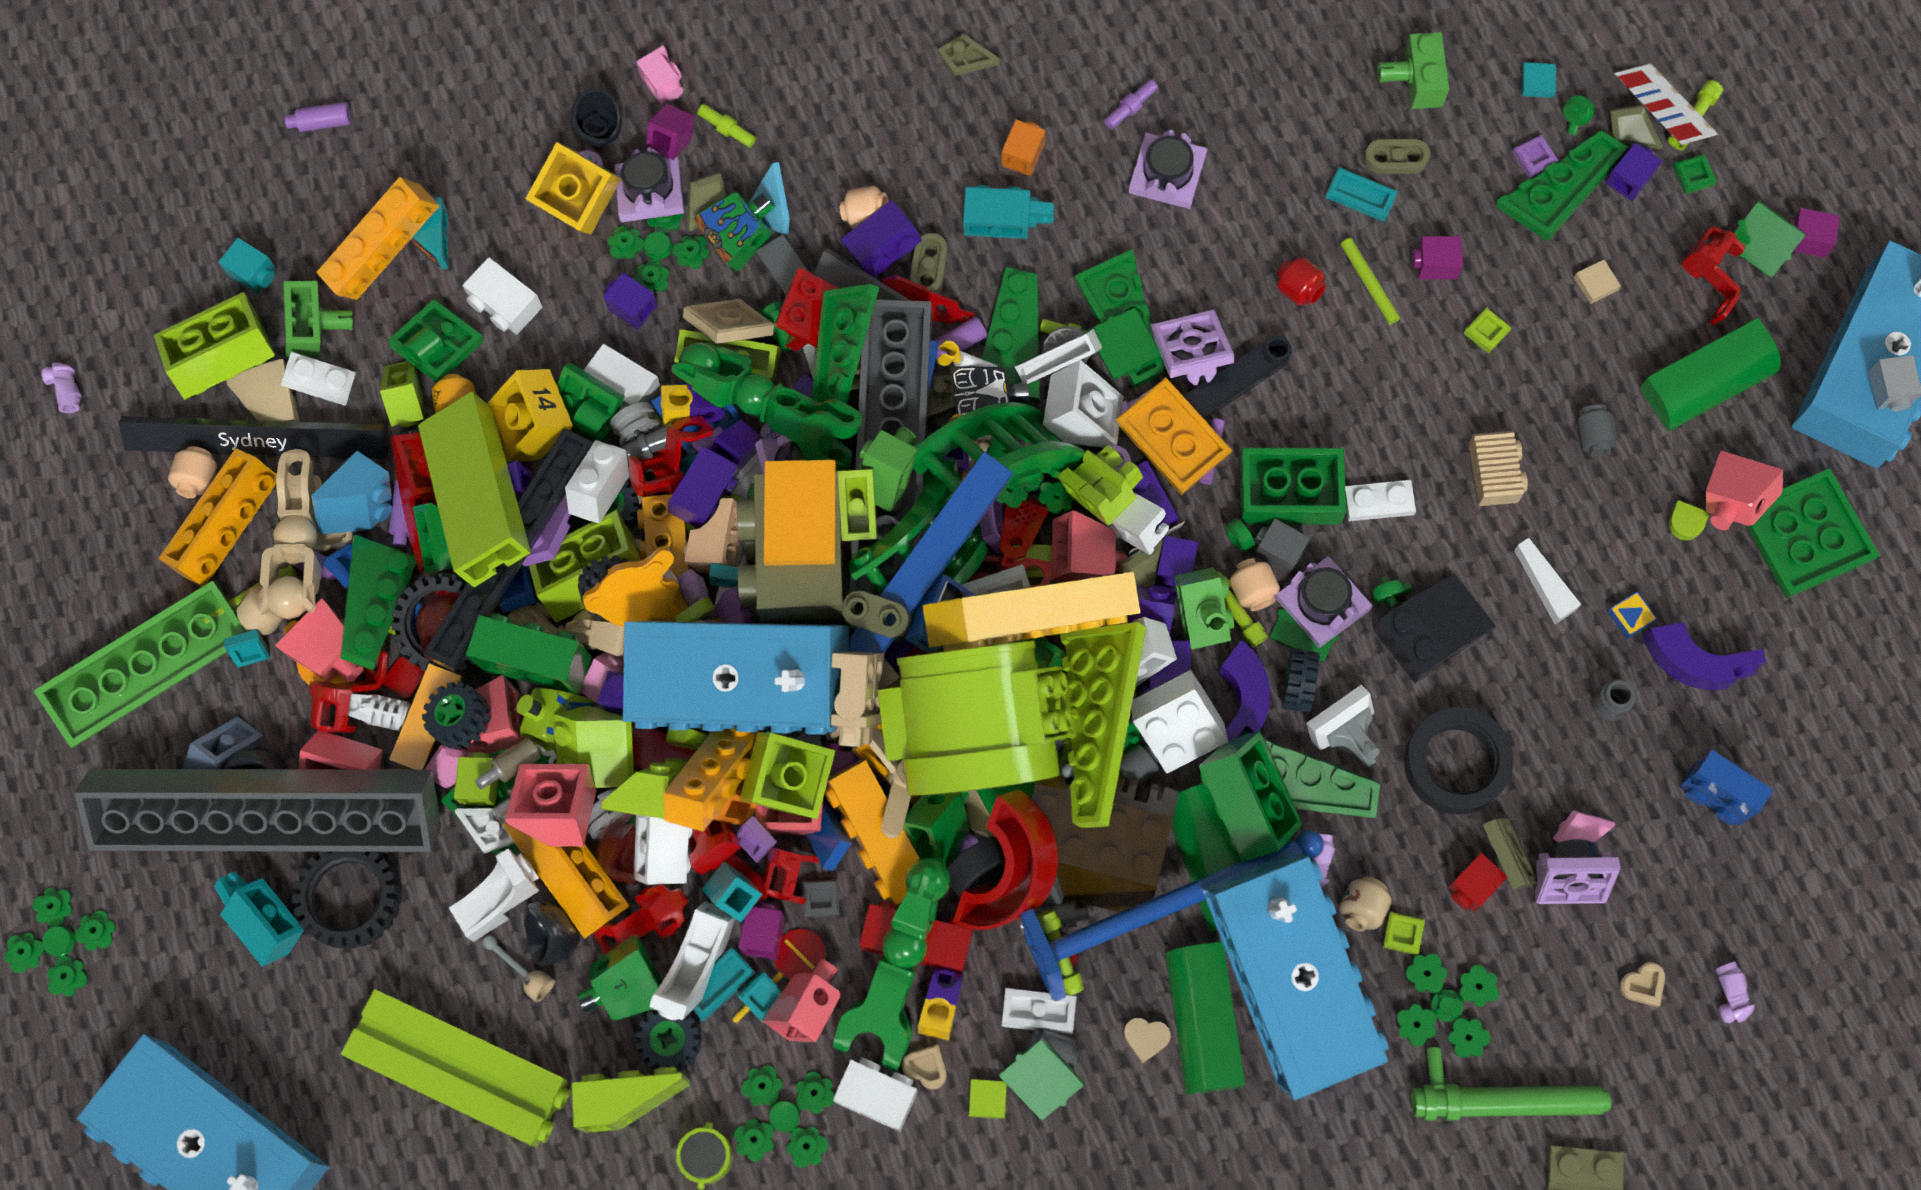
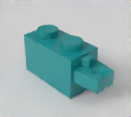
(1003, 212)
(258, 918)

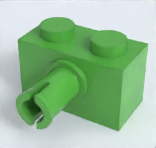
(1422, 69)
(306, 320)
(891, 464)
(1203, 607)

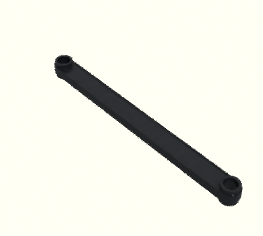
(1217, 393)

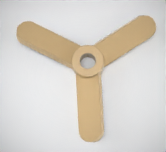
(898, 800)

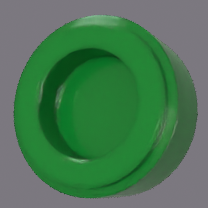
(1239, 535)

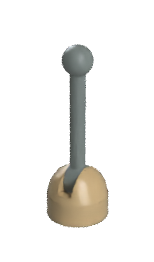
(535, 984)

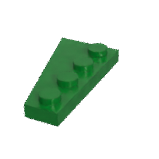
(1563, 186)
(1113, 290)
(1015, 327)
(841, 339)
(375, 583)
(1324, 786)

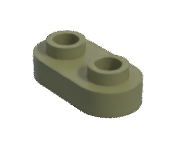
(1396, 153)
(929, 267)
(875, 614)

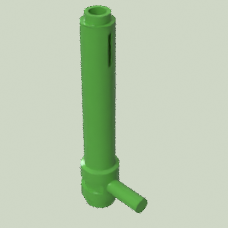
(1455, 1102)

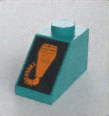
(433, 236)

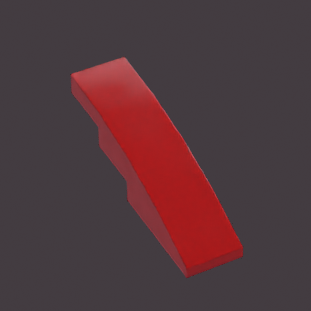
(413, 483)

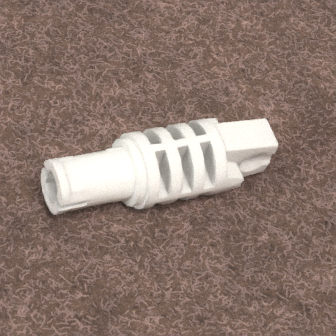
(379, 710)

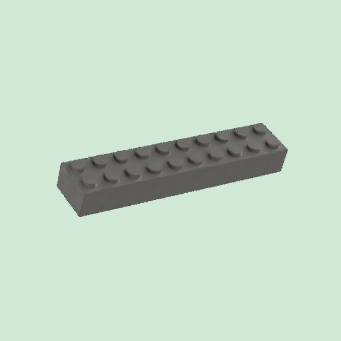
(892, 397)
(258, 810)

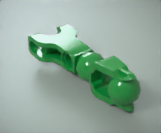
(797, 417)
(903, 950)

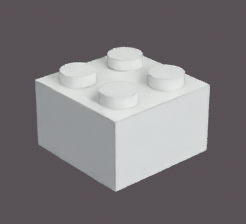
(1178, 721)

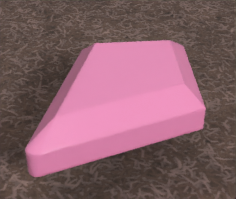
(445, 765)
(1583, 827)

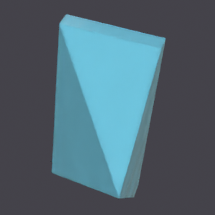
(773, 187)

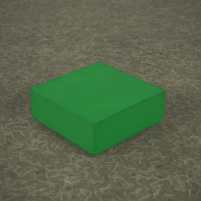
(1694, 174)

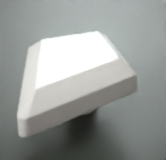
(485, 828)

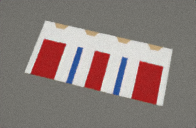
(1666, 104)

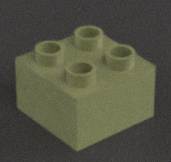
(788, 591)

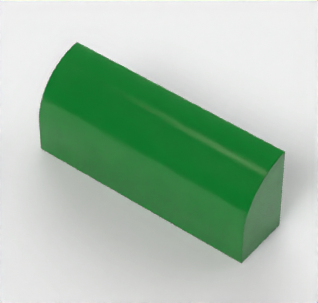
(1712, 374)
(1202, 839)
(1204, 1018)

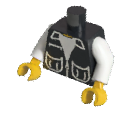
(978, 382)

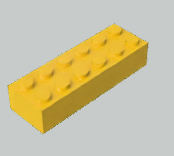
(1031, 612)

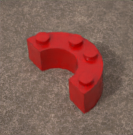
(1028, 869)

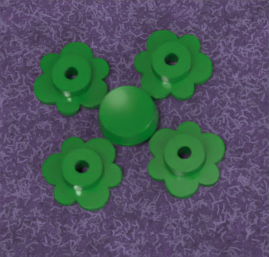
(657, 247)
(1053, 496)
(59, 942)
(1447, 1005)
(784, 1116)

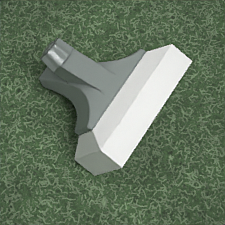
(1347, 726)

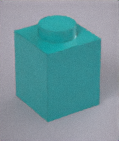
(248, 266)
(732, 891)

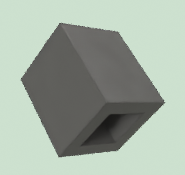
(1281, 546)

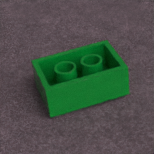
(1292, 486)
(529, 653)
(1250, 796)

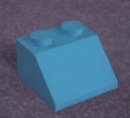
(353, 497)

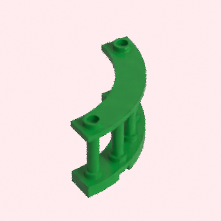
(1000, 422)
(918, 518)

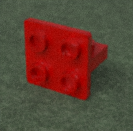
(802, 309)

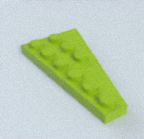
(1101, 688)

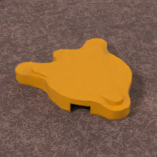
(636, 591)

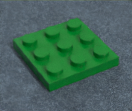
(1811, 535)

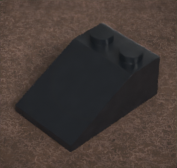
(1433, 627)

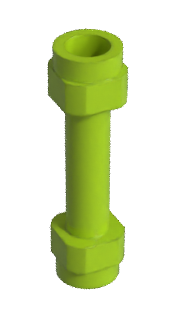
(1706, 97)
(1252, 632)
(1050, 925)

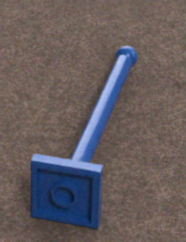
(1047, 953)

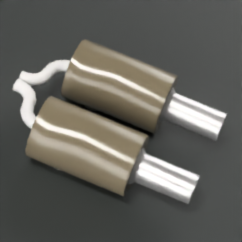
(506, 766)

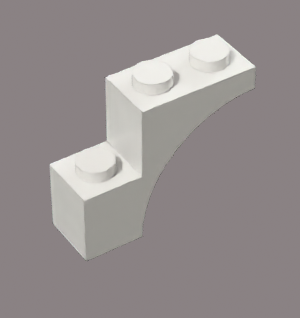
(502, 890)
(693, 965)

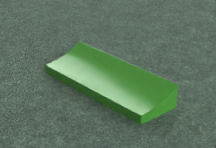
(139, 665)

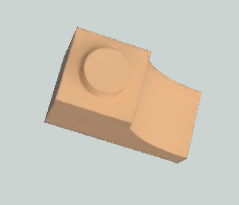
(716, 540)

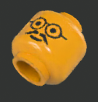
(449, 390)

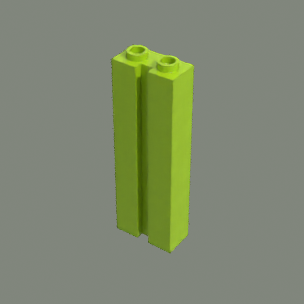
(473, 489)
(457, 1069)

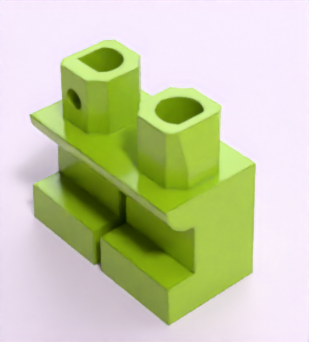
(1099, 486)

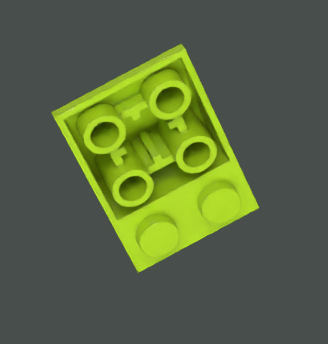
(615, 1103)

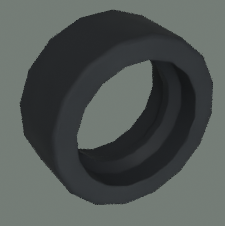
(977, 865)

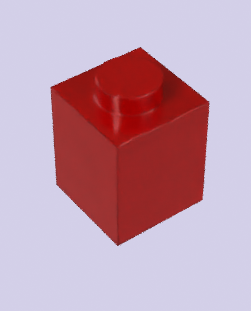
(1476, 883)

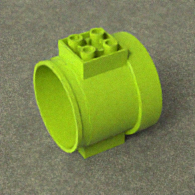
(975, 719)

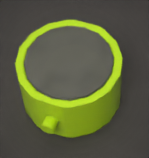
(704, 1155)

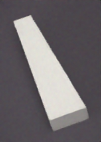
(1059, 357)
(1549, 586)

